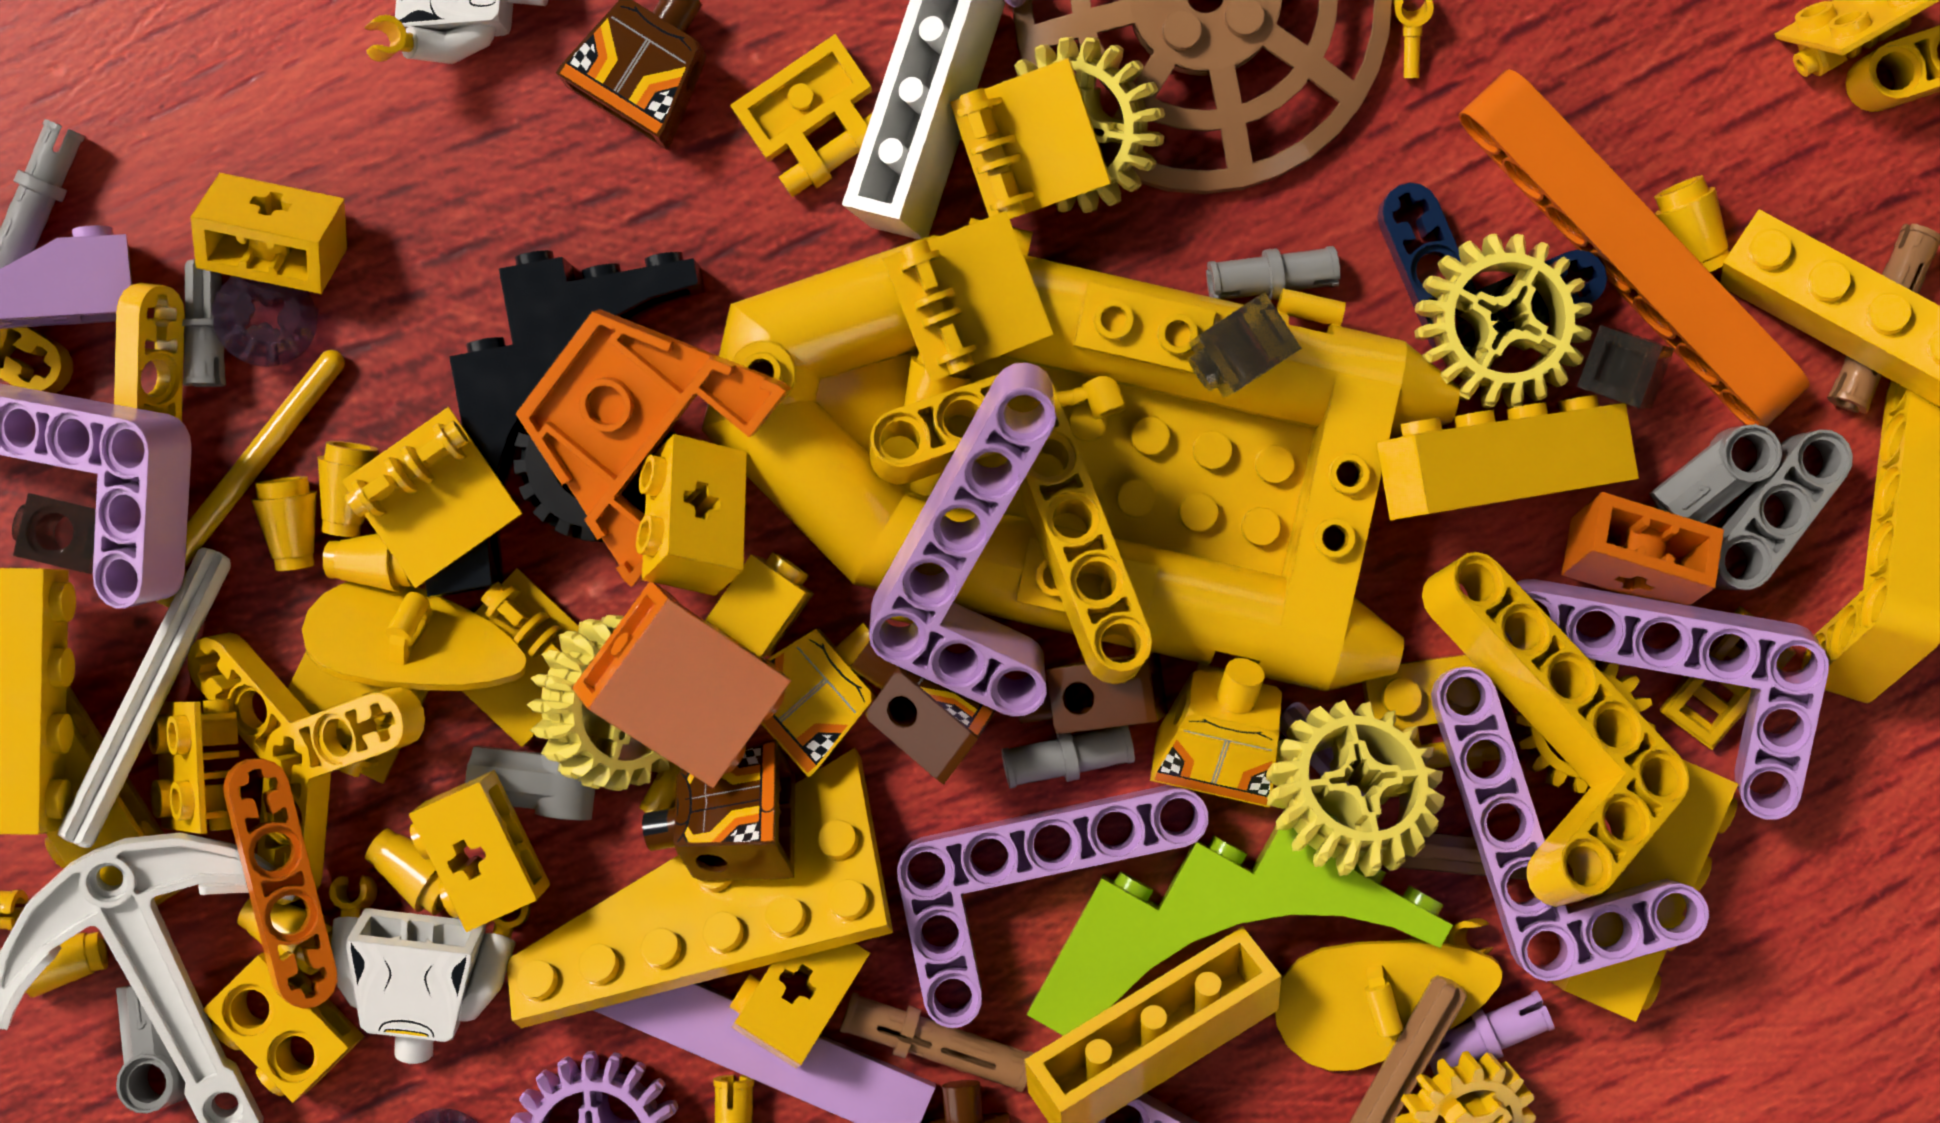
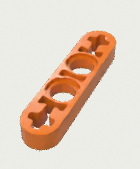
(291, 879)

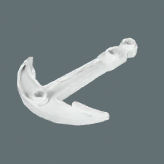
(141, 947)

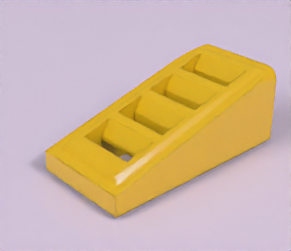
(1729, 713)

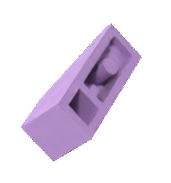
(67, 280)

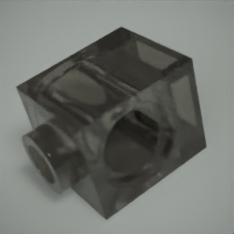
(1242, 347)
(1625, 367)
(35, 532)

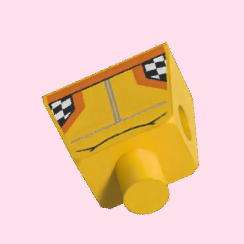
(821, 698)
(1221, 734)

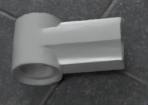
(1713, 479)
(533, 782)
(140, 1050)

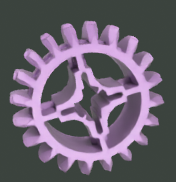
(593, 1083)

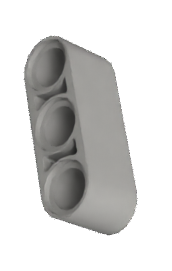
(1802, 501)

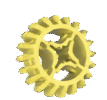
(1130, 134)
(1531, 275)
(578, 738)
(1354, 744)

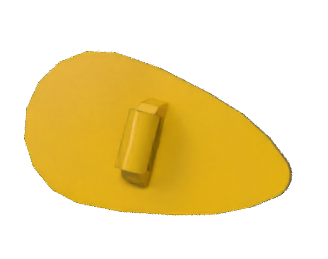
(407, 641)
(1353, 999)

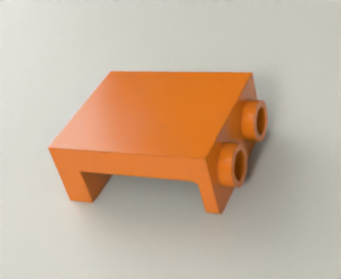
(681, 686)

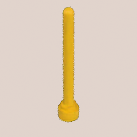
(260, 453)

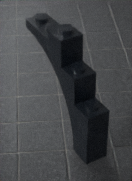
(543, 315)

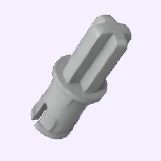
(202, 349)

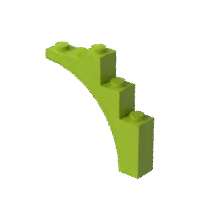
(1128, 934)

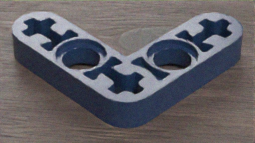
(1434, 220)

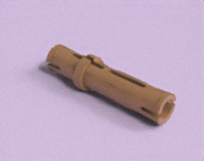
(1908, 267)
(925, 1038)

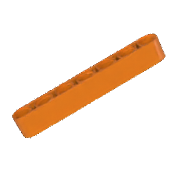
(1636, 249)

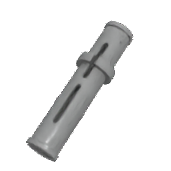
(37, 192)

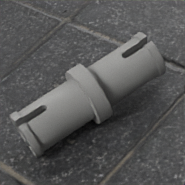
(1273, 273)
(1068, 755)

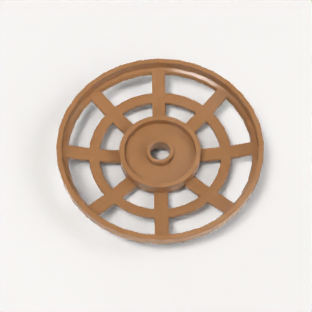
(1215, 47)

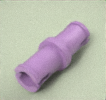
(1495, 1030)

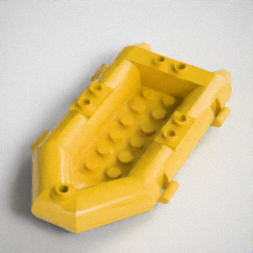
(1226, 511)

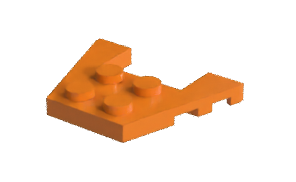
(615, 402)

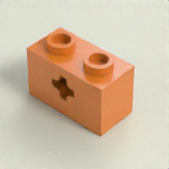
(1642, 551)

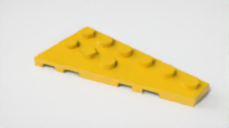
(690, 931)

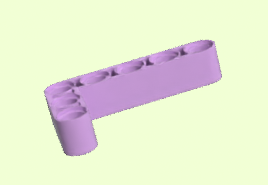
(141, 483)
(957, 547)
(1689, 656)
(1023, 863)
(1523, 920)

